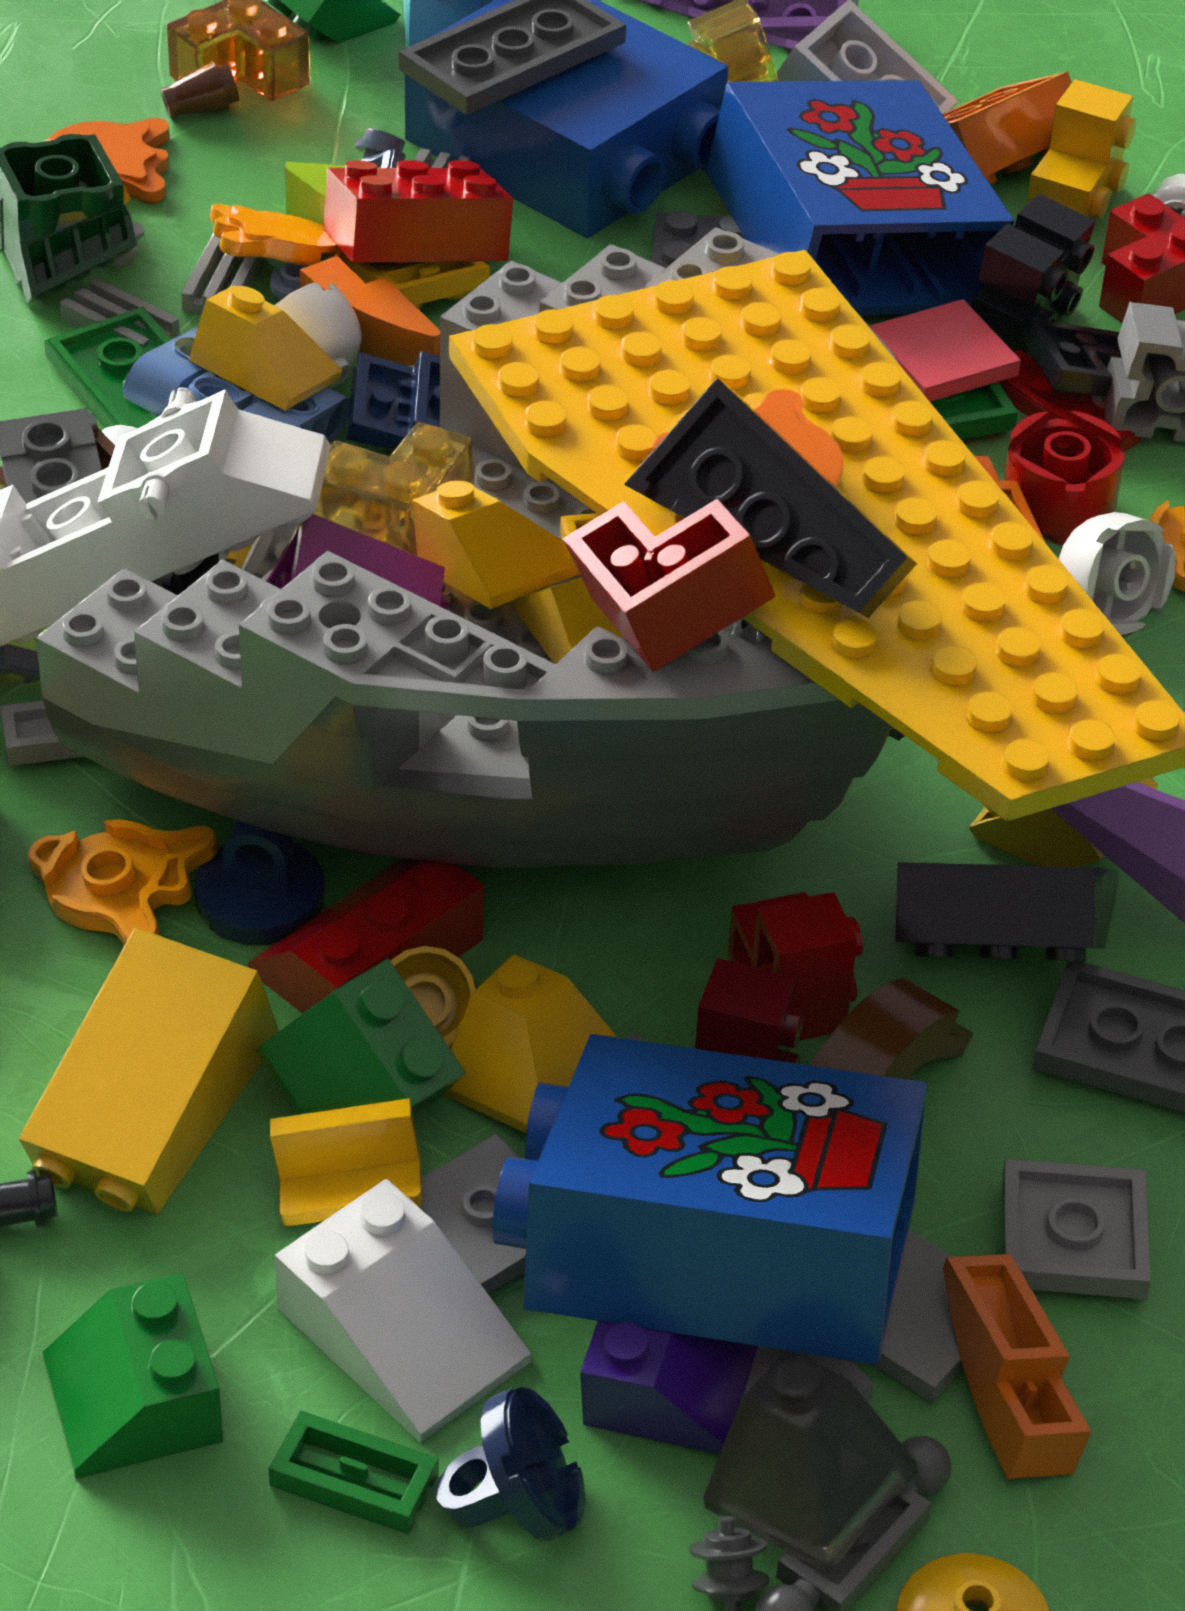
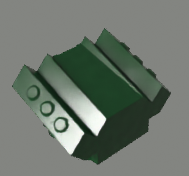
(60, 212)

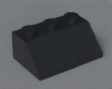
(1004, 908)

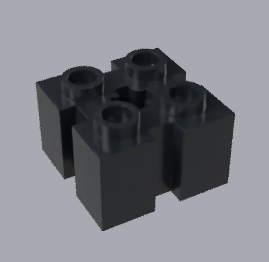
(1033, 269)

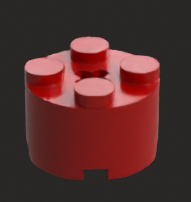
(1065, 469)

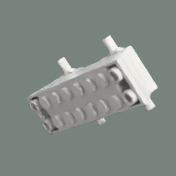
(167, 501)

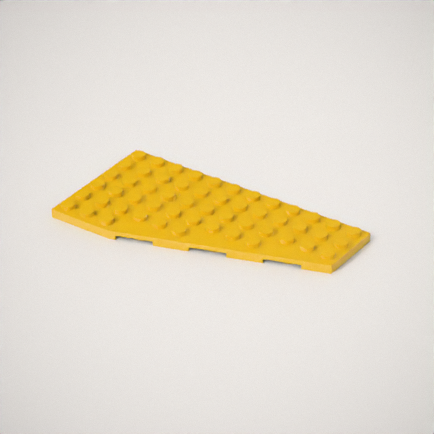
(986, 641)

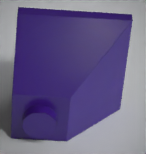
(663, 1384)

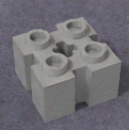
(1150, 375)

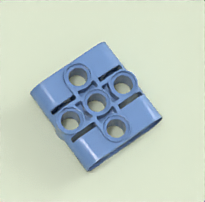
(169, 368)

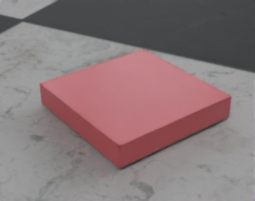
(948, 350)

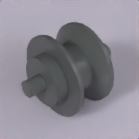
(729, 1564)

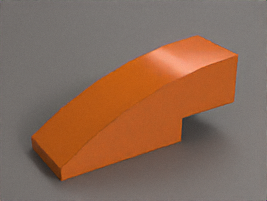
(388, 320)
(1014, 1367)

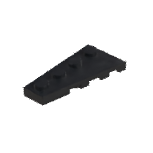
(776, 496)

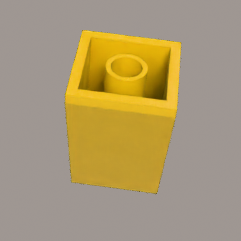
(150, 1073)

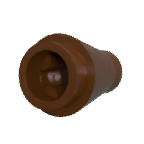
(202, 91)

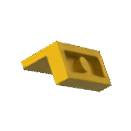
(342, 1154)

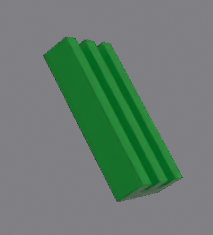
(348, 1482)

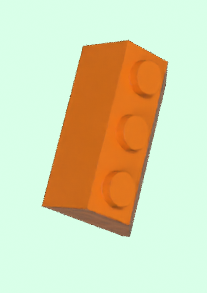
(1009, 123)

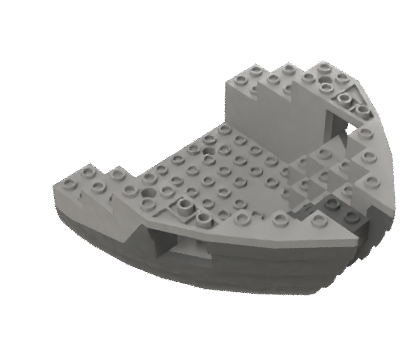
(451, 730)

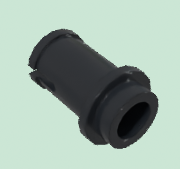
(28, 1200)

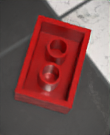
(417, 212)

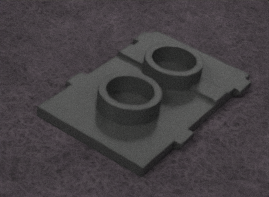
(48, 451)

